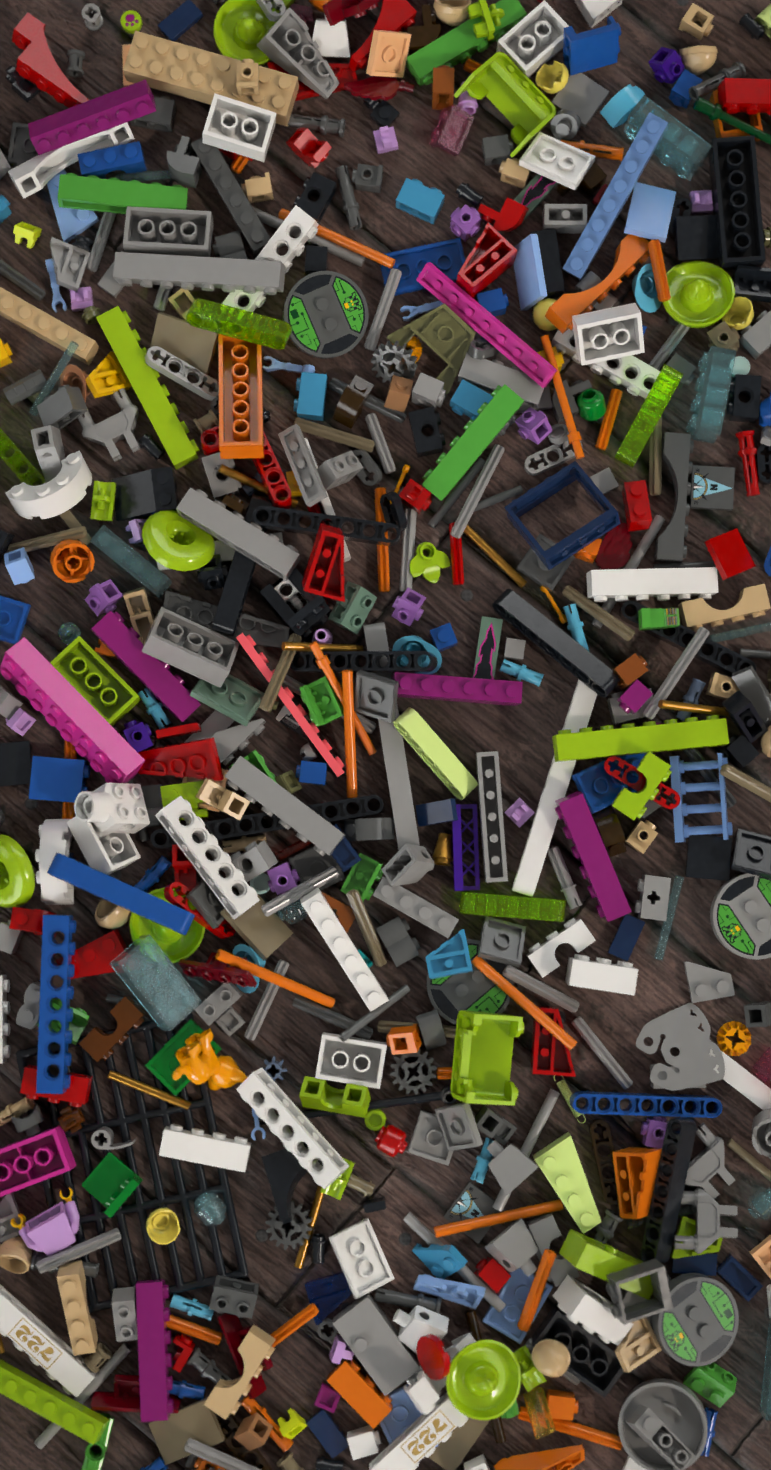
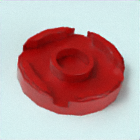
(432, 1357)

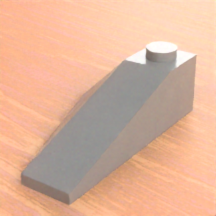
(294, 51)

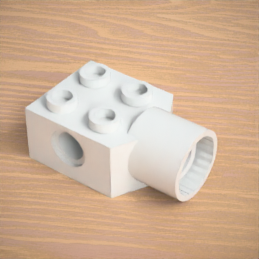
(113, 808)

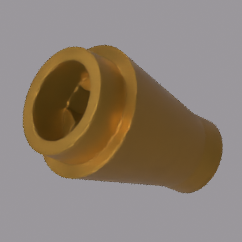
(443, 850)

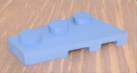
(70, 220)
(453, 1291)

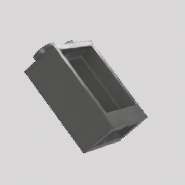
(646, 1308)

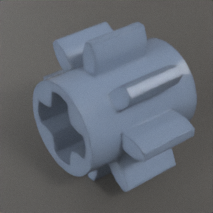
(278, 1065)

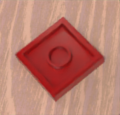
(729, 554)

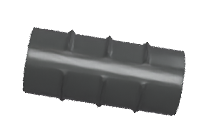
(25, 387)

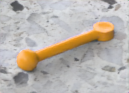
(405, 469)
(562, 617)

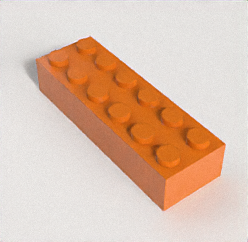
(240, 399)

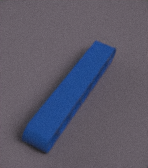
(121, 894)
(656, 1104)

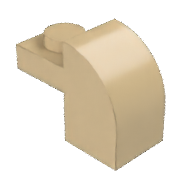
(222, 799)

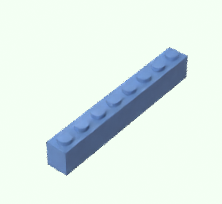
(615, 196)

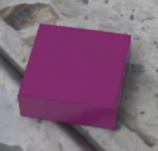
(327, 1398)

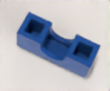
(122, 157)

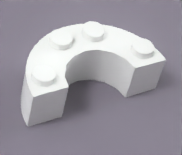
(56, 495)
(54, 838)
(425, 1391)

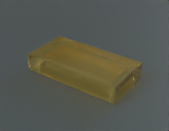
(539, 1413)

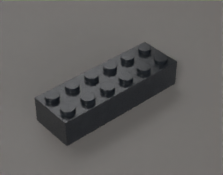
(736, 202)

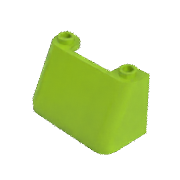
(484, 1057)

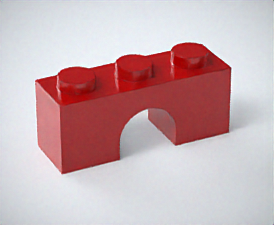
(75, 1095)

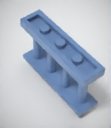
(683, 831)

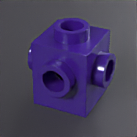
(667, 65)
(143, 740)

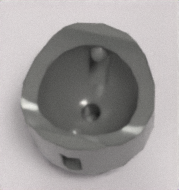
(565, 125)
(30, 1122)

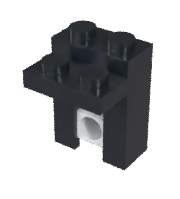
(308, 616)

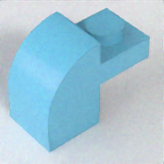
(621, 105)

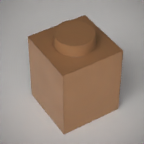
(398, 393)
(253, 1432)

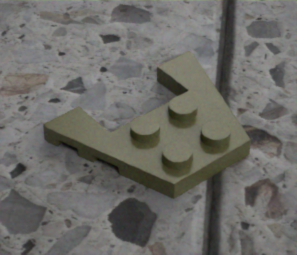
(444, 335)

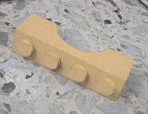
(751, 601)
(73, 1295)
(226, 1393)

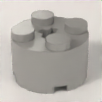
(762, 1132)

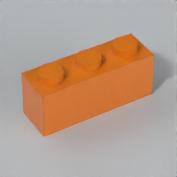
(360, 1392)

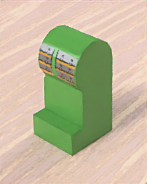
(658, 618)

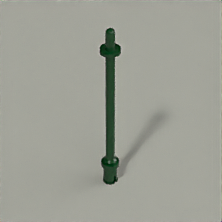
(715, 112)

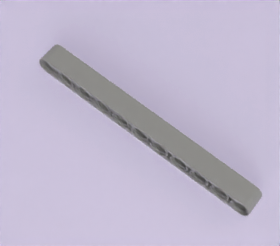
(394, 753)

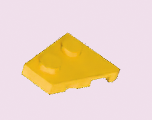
(107, 377)

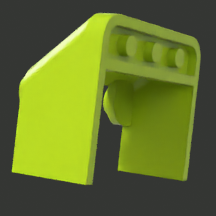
(512, 95)

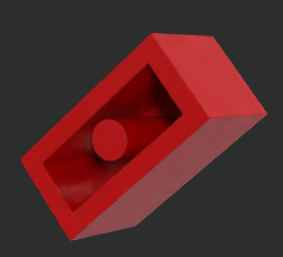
(636, 505)

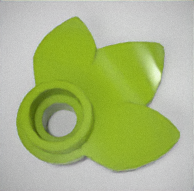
(428, 565)

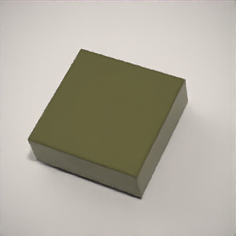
(289, 782)

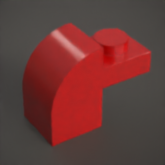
(308, 147)
(508, 219)
(184, 870)
(28, 920)

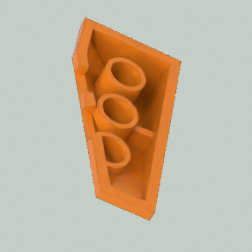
(553, 1459)

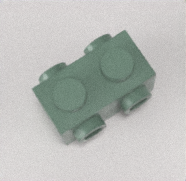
(353, 612)

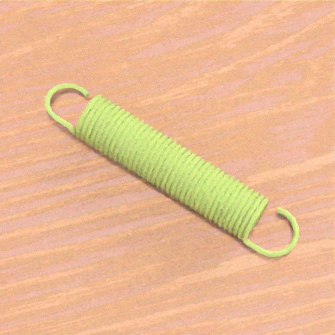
(566, 1092)

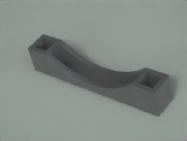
(232, 195)
(675, 454)

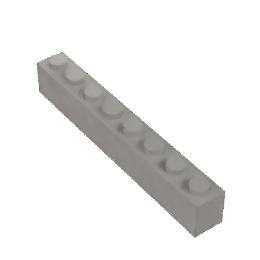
(201, 272)

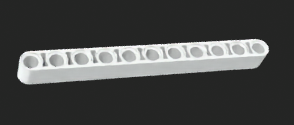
(554, 789)

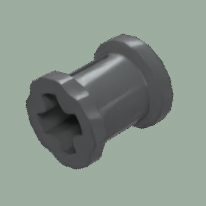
(75, 62)

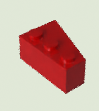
(486, 261)
(326, 564)
(96, 955)
(548, 1053)

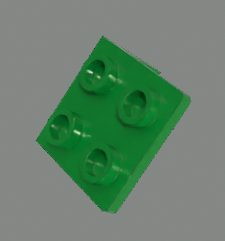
(111, 1183)

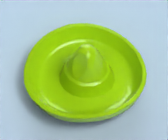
(240, 28)
(699, 294)
(177, 541)
(16, 874)
(172, 943)
(484, 1380)

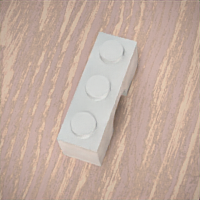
(543, 955)

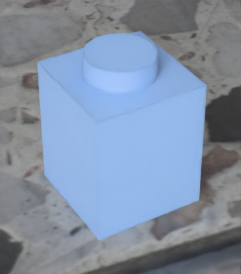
(19, 566)

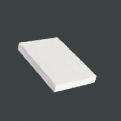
(557, 160)
(361, 1258)

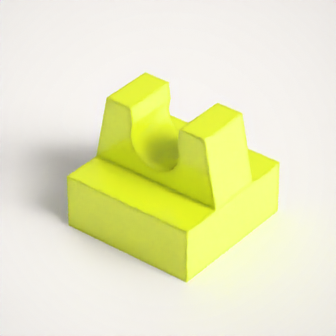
(27, 231)
(293, 1426)

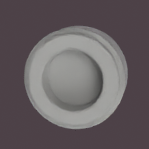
(559, 434)

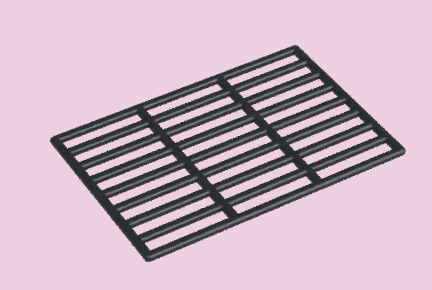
(140, 1205)

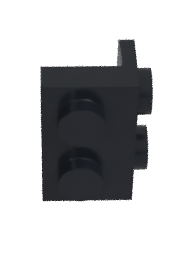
(753, 283)

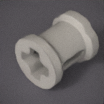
(98, 20)

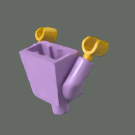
(52, 1229)

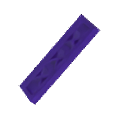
(457, 849)

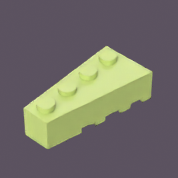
(565, 1174)

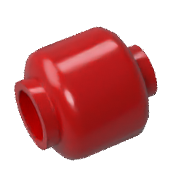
(391, 1140)

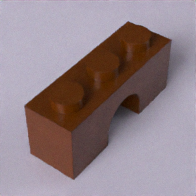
(100, 1044)

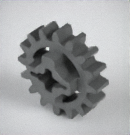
(393, 360)
(405, 1064)
(299, 1226)

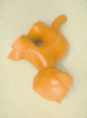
(202, 1065)

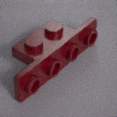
(340, 9)
(217, 970)
(234, 1336)
(125, 1396)

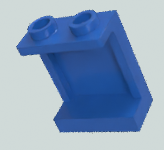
(591, 48)
(58, 778)

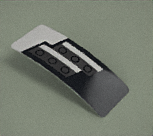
(288, 720)

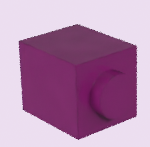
(634, 697)

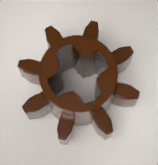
(71, 1119)

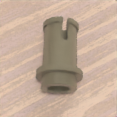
(361, 1185)

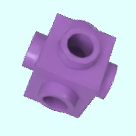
(465, 228)
(533, 425)
(103, 597)
(408, 607)
(276, 875)
(648, 1130)

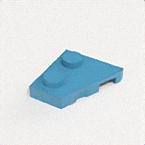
(450, 958)
(440, 1260)

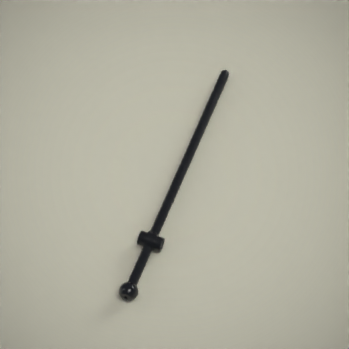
(391, 1102)

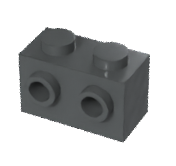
(234, 1296)

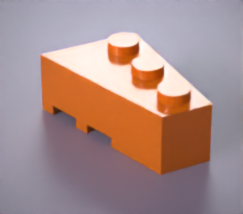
(635, 1179)

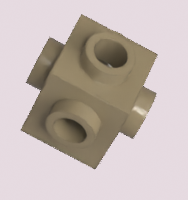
(723, 337)

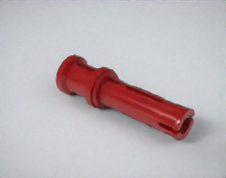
(745, 452)

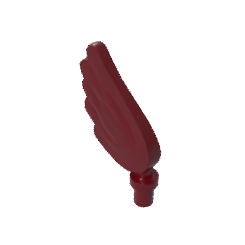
(378, 87)
(614, 548)

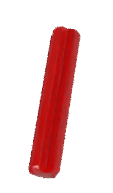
(456, 559)

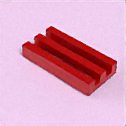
(178, 730)

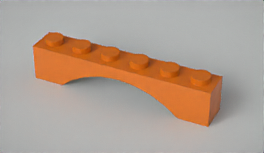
(627, 255)

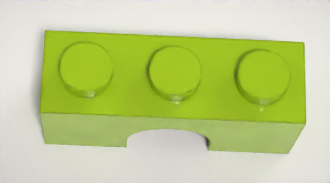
(633, 803)
(349, 1101)

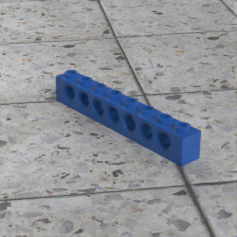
(46, 1081)

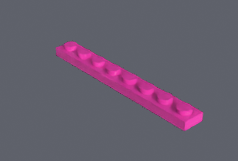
(486, 325)

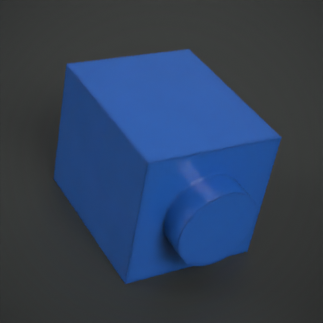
(680, 92)
(493, 301)
(443, 637)
(312, 772)

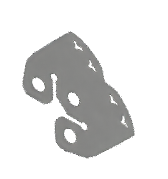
(694, 1046)

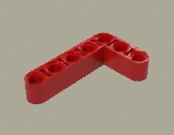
(266, 472)

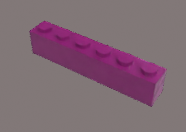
(92, 117)
(149, 670)
(458, 689)
(593, 856)
(153, 1350)

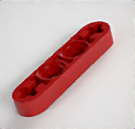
(640, 784)
(183, 904)

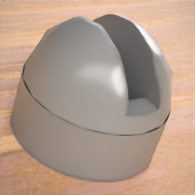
(309, 751)

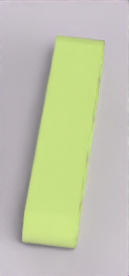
(435, 753)

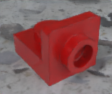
(181, 1356)

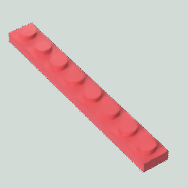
(297, 711)

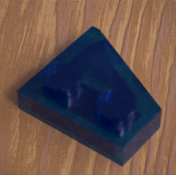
(327, 1294)

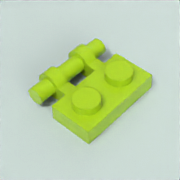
(187, 791)

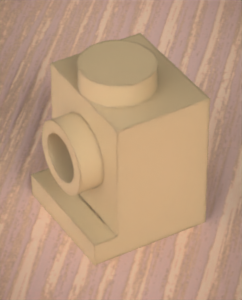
(697, 22)
(247, 84)
(513, 173)
(258, 188)
(715, 686)
(634, 840)

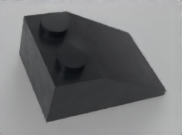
(145, 493)

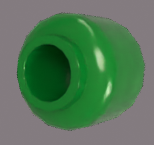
(591, 405)

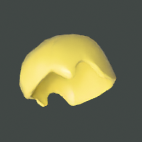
(552, 77)
(539, 313)
(740, 313)
(163, 1226)

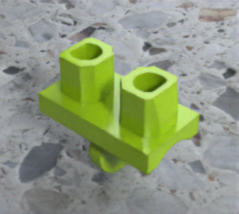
(486, 27)
(103, 501)
(338, 1186)
(529, 1374)

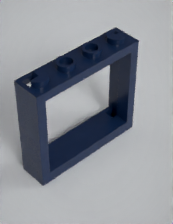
(579, 538)

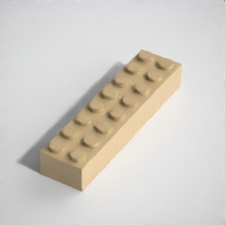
(202, 73)

